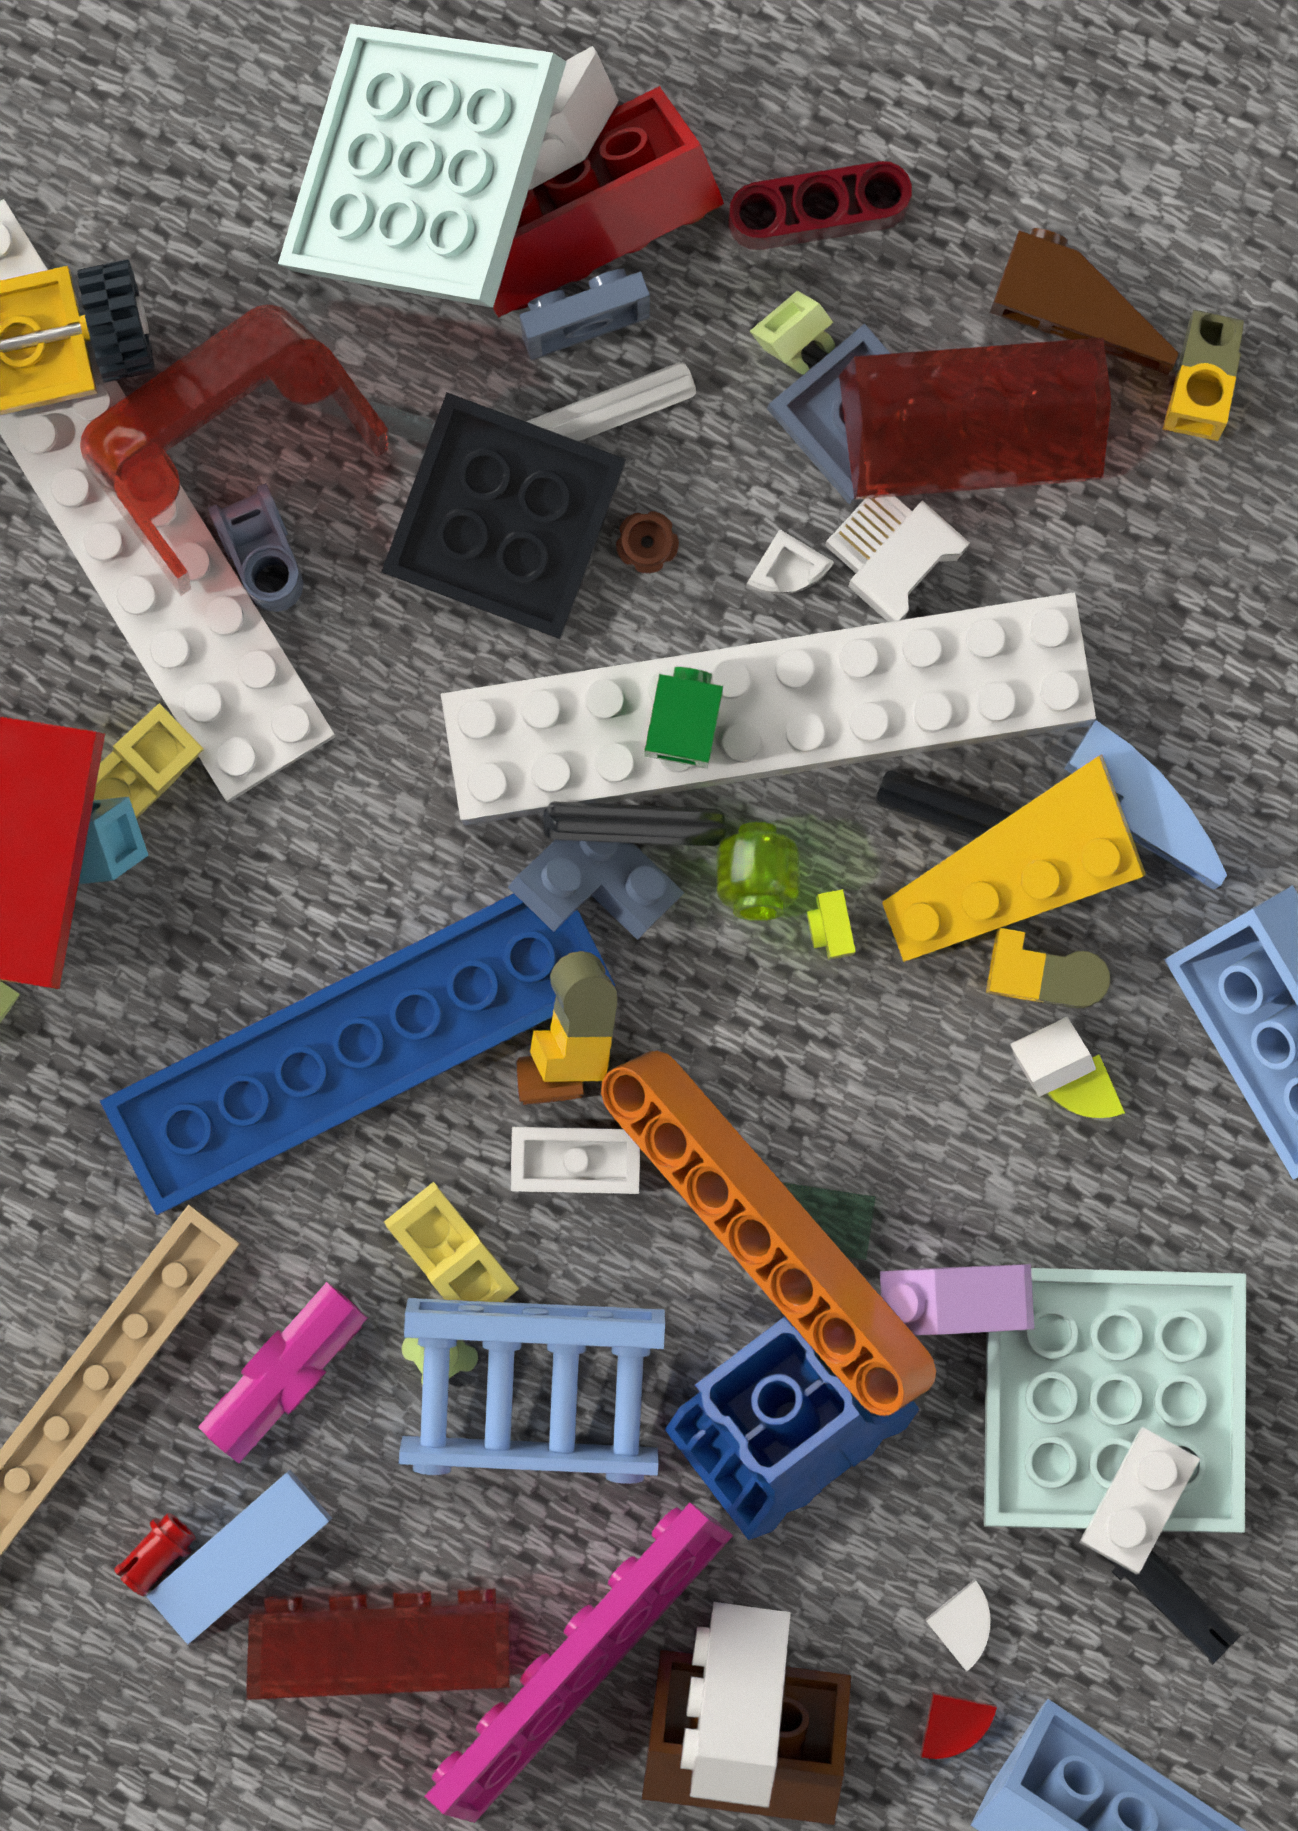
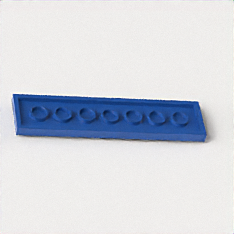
(342, 1050)

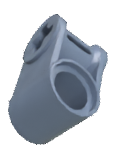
(257, 539)

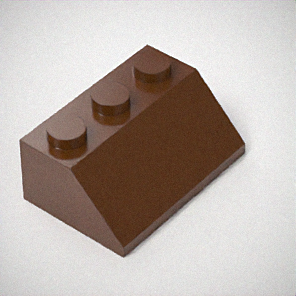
(808, 1751)

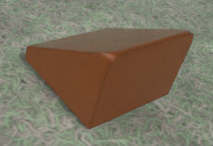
(536, 1091)

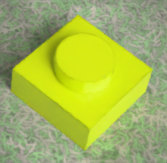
(831, 925)

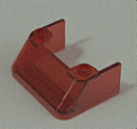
(130, 439)

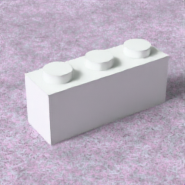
(737, 1704)

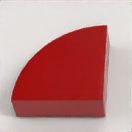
(954, 1725)

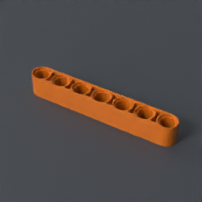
(768, 1232)

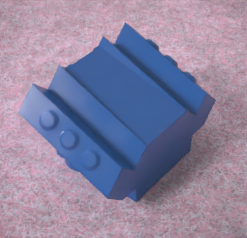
(776, 1429)

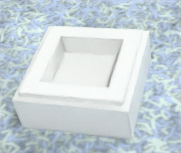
(1053, 1056)

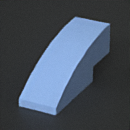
(1152, 806)
(239, 1557)

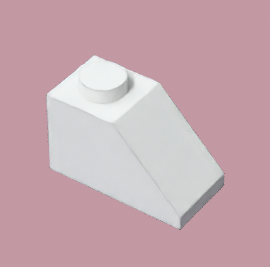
(577, 117)

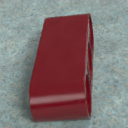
(843, 185)

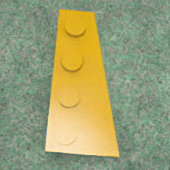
(1033, 861)

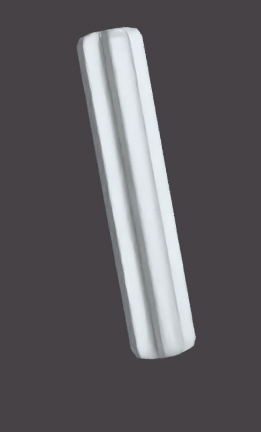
(621, 403)

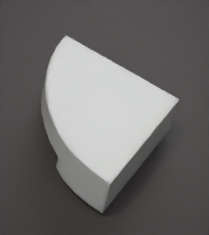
(788, 566)
(963, 1624)

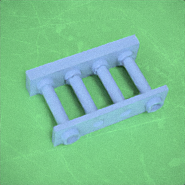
(566, 1333)

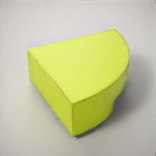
(1090, 1094)

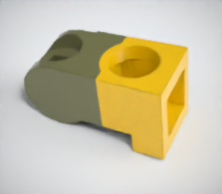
(1205, 376)
(1045, 978)
(581, 1022)

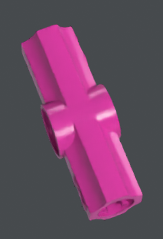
(283, 1372)

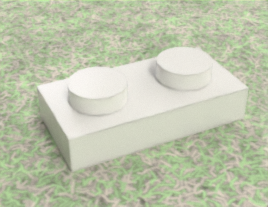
(574, 1160)
(1139, 1500)

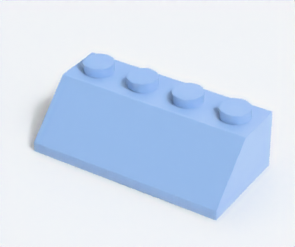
(1247, 1000)
(1082, 1781)

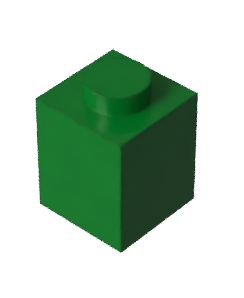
(684, 717)

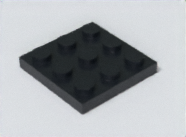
(504, 515)

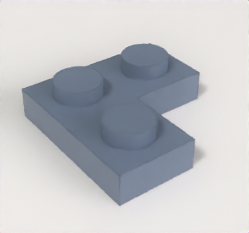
(609, 871)

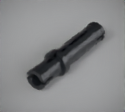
(1180, 1605)

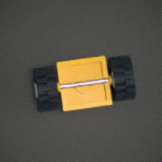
(47, 338)

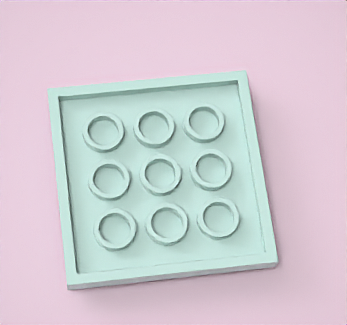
(422, 163)
(1096, 1369)

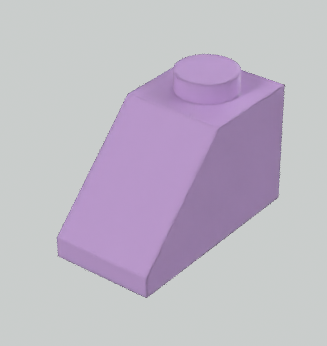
(961, 1298)

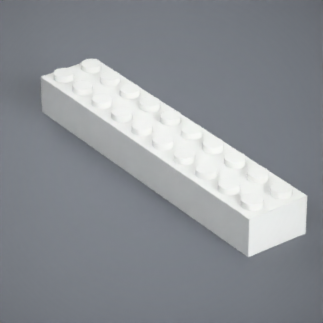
(780, 709)

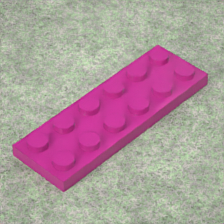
(594, 1647)

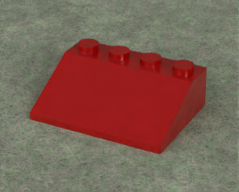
(44, 827)

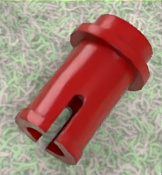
(155, 1553)

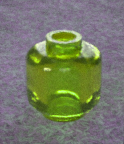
(758, 872)

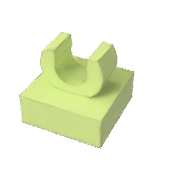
(792, 328)

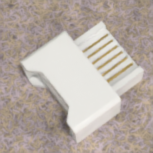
(893, 551)

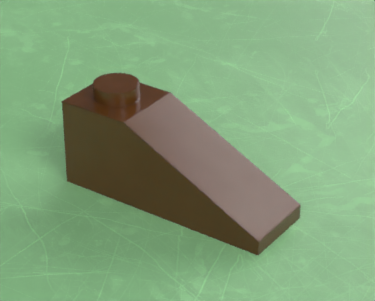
(1069, 298)

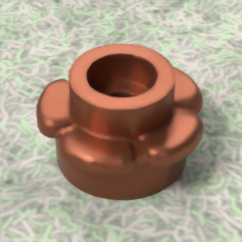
(642, 525)

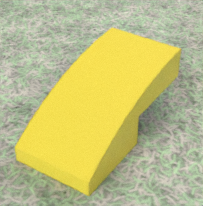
(147, 760)
(449, 1249)

